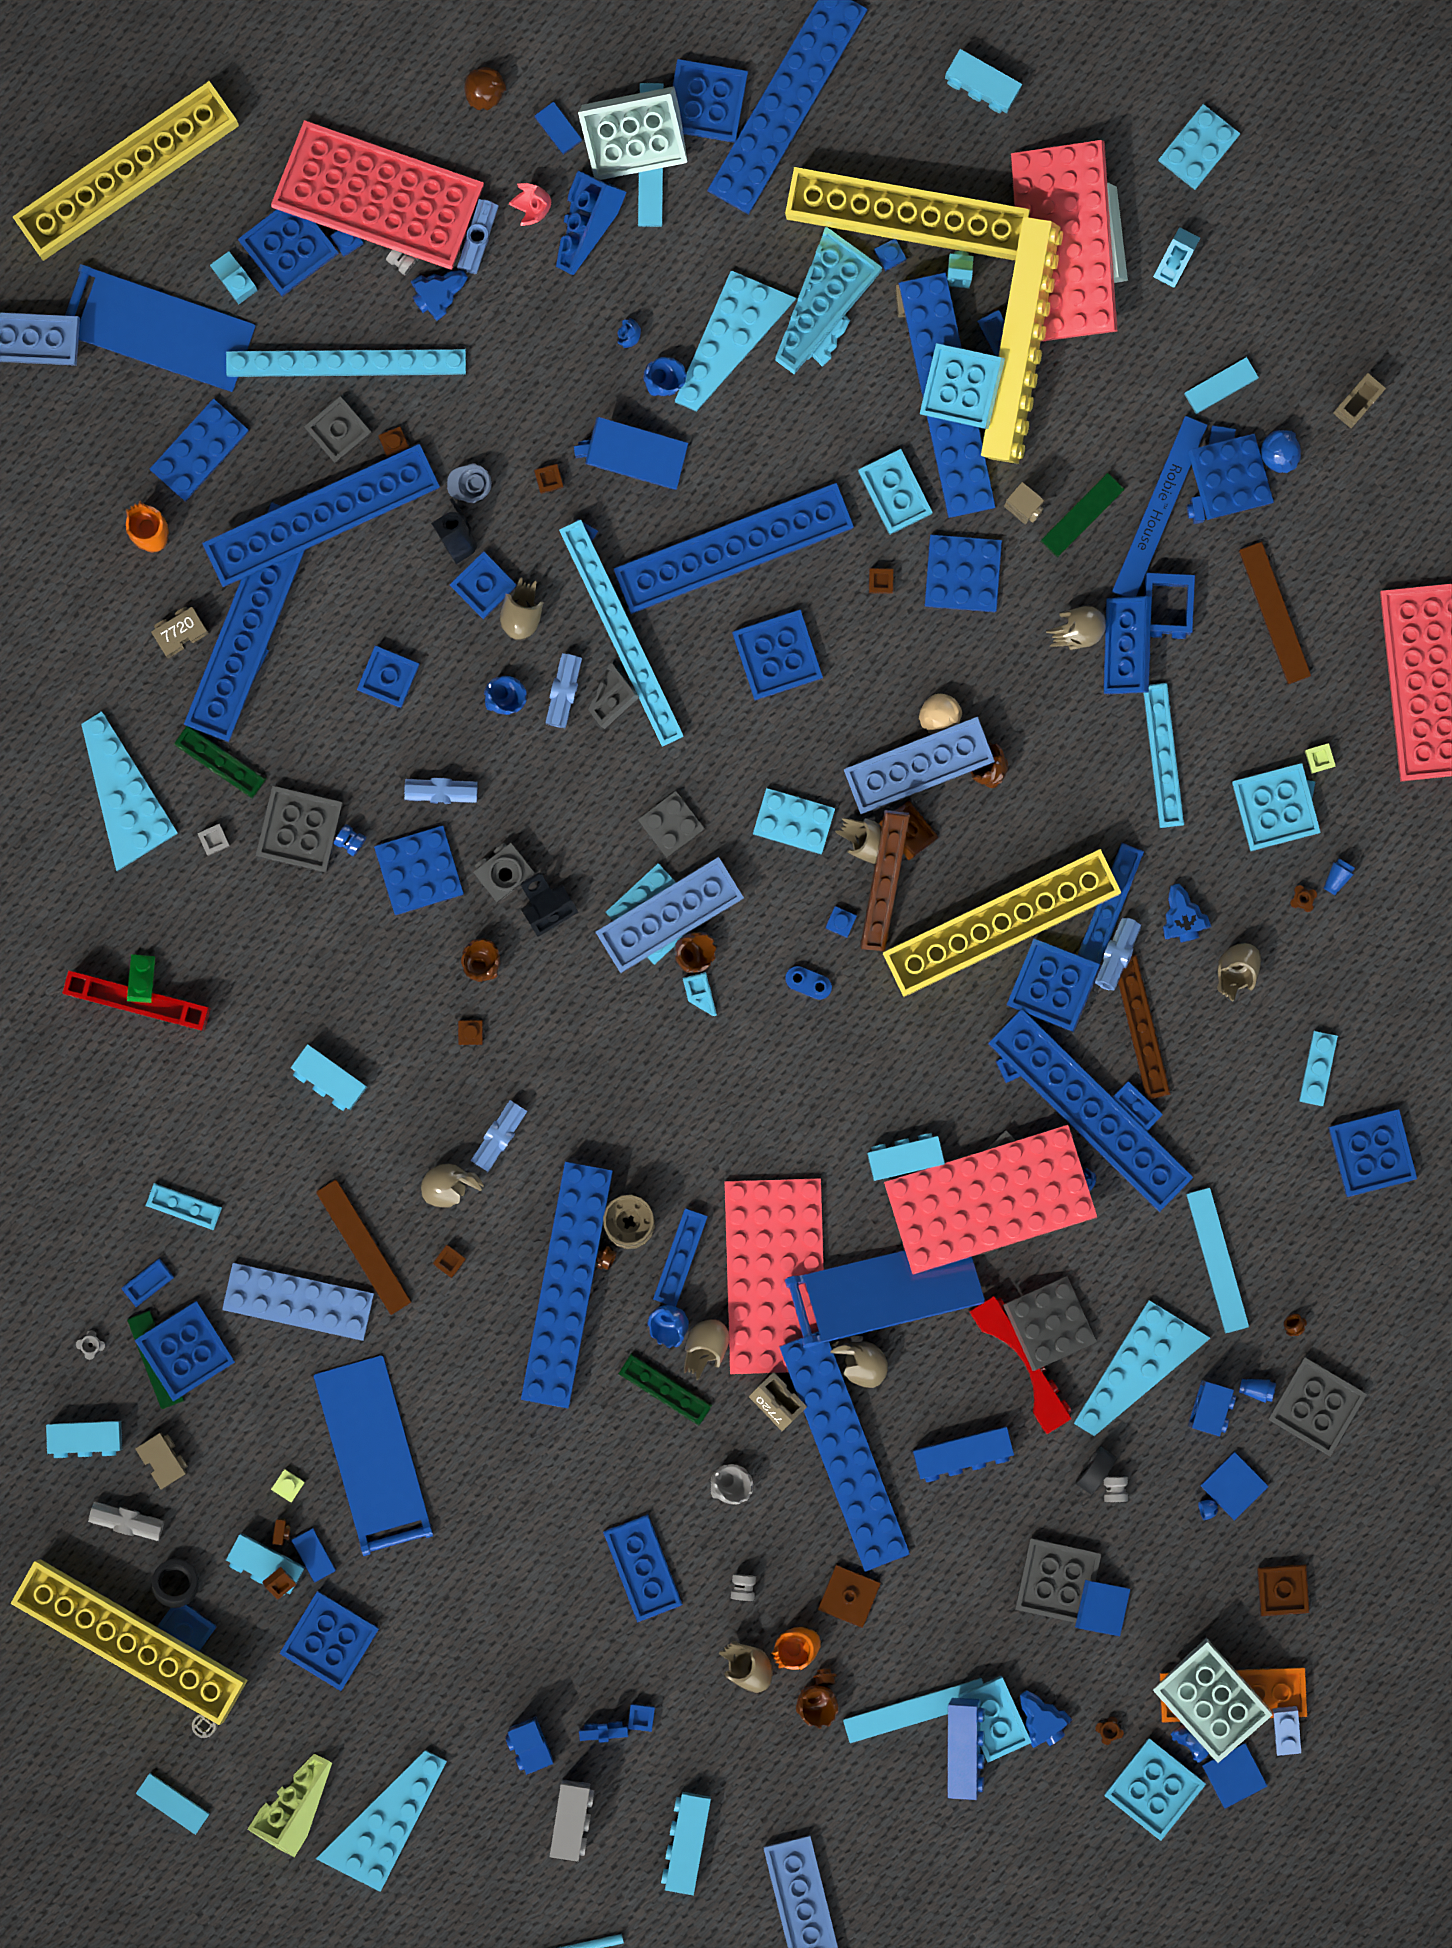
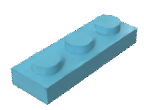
(1318, 1068)

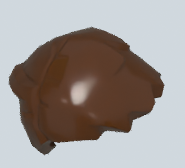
(484, 88)
(993, 773)
(695, 951)
(481, 960)
(817, 1706)

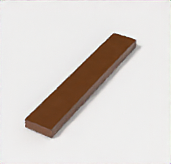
(1274, 613)
(884, 880)
(1142, 1031)
(363, 1247)

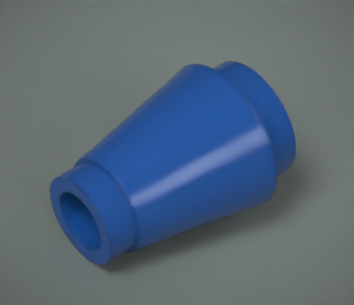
(1338, 876)
(1258, 1389)

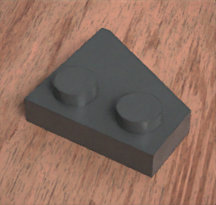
(612, 697)

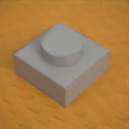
(213, 839)

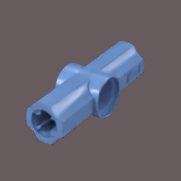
(481, 222)
(563, 690)
(441, 790)
(1118, 954)
(499, 1136)

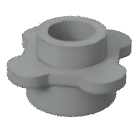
(90, 1351)

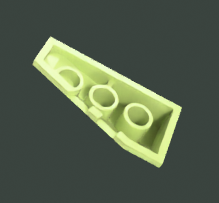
(291, 1815)

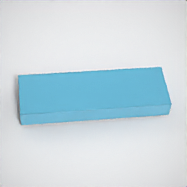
(1221, 385)
(183, 1206)
(172, 1803)

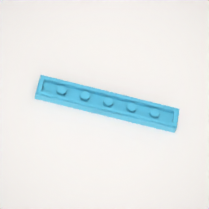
(650, 184)
(1163, 756)
(1217, 1260)
(904, 1713)

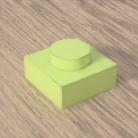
(1320, 758)
(288, 1485)

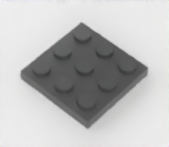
(299, 829)
(1049, 1323)
(1317, 1406)
(1055, 1579)

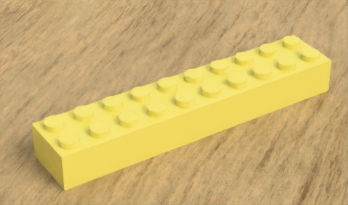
(126, 171)
(905, 213)
(1022, 338)
(1002, 923)
(129, 1641)

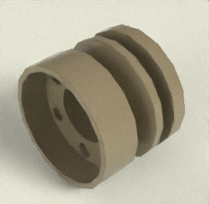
(626, 1208)

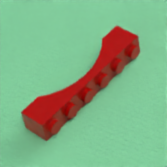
(115, 996)
(1047, 1407)

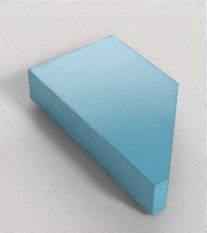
(699, 992)

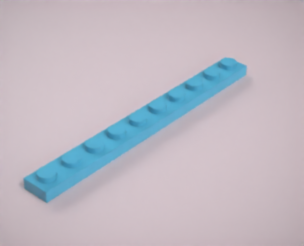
(345, 363)
(621, 633)

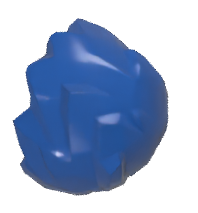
(664, 376)
(1281, 451)
(505, 695)
(668, 1325)
(1186, 1738)

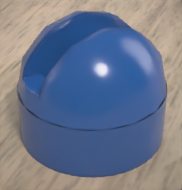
(1209, 1507)

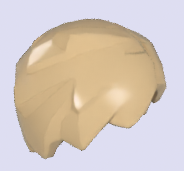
(940, 713)

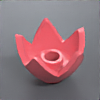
(533, 202)

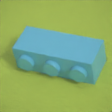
(982, 82)
(328, 1078)
(905, 1157)
(84, 1438)
(261, 1560)

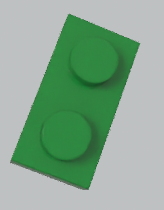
(141, 978)

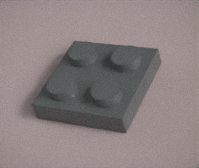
(337, 430)
(671, 824)

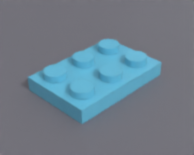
(1199, 147)
(895, 491)
(793, 821)
(1002, 1722)

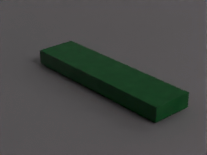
(1082, 515)
(219, 761)
(139, 1326)
(665, 1389)

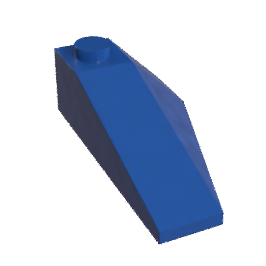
(591, 213)

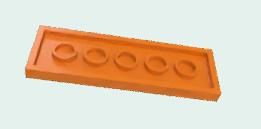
(1274, 1686)

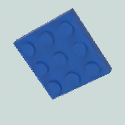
(709, 99)
(287, 249)
(1230, 476)
(963, 573)
(777, 655)
(419, 870)
(1053, 985)
(1372, 1153)
(184, 1351)
(329, 1640)

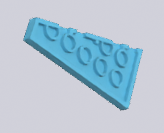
(830, 289)
(736, 325)
(128, 805)
(1145, 1357)
(378, 1834)

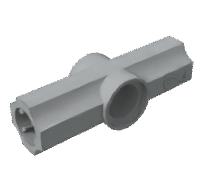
(126, 1521)

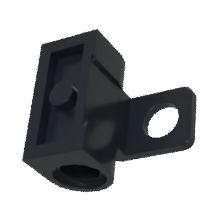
(455, 534)
(547, 906)

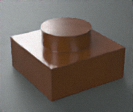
(393, 442)
(548, 479)
(881, 581)
(470, 1033)
(449, 1261)
(281, 1531)
(279, 1583)

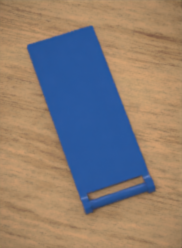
(158, 328)
(880, 1295)
(372, 1452)

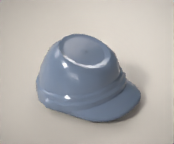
(469, 483)

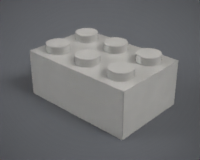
(571, 1820)

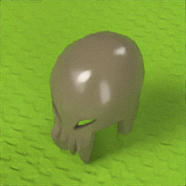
(516, 617)
(1086, 627)
(867, 838)
(1238, 969)
(443, 1187)
(705, 1338)
(864, 1362)
(748, 1668)

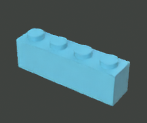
(687, 1843)

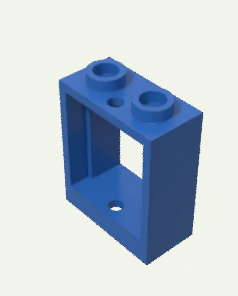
(1172, 580)

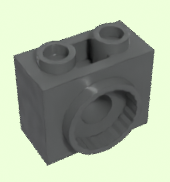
(506, 858)

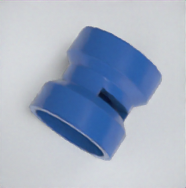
(354, 842)

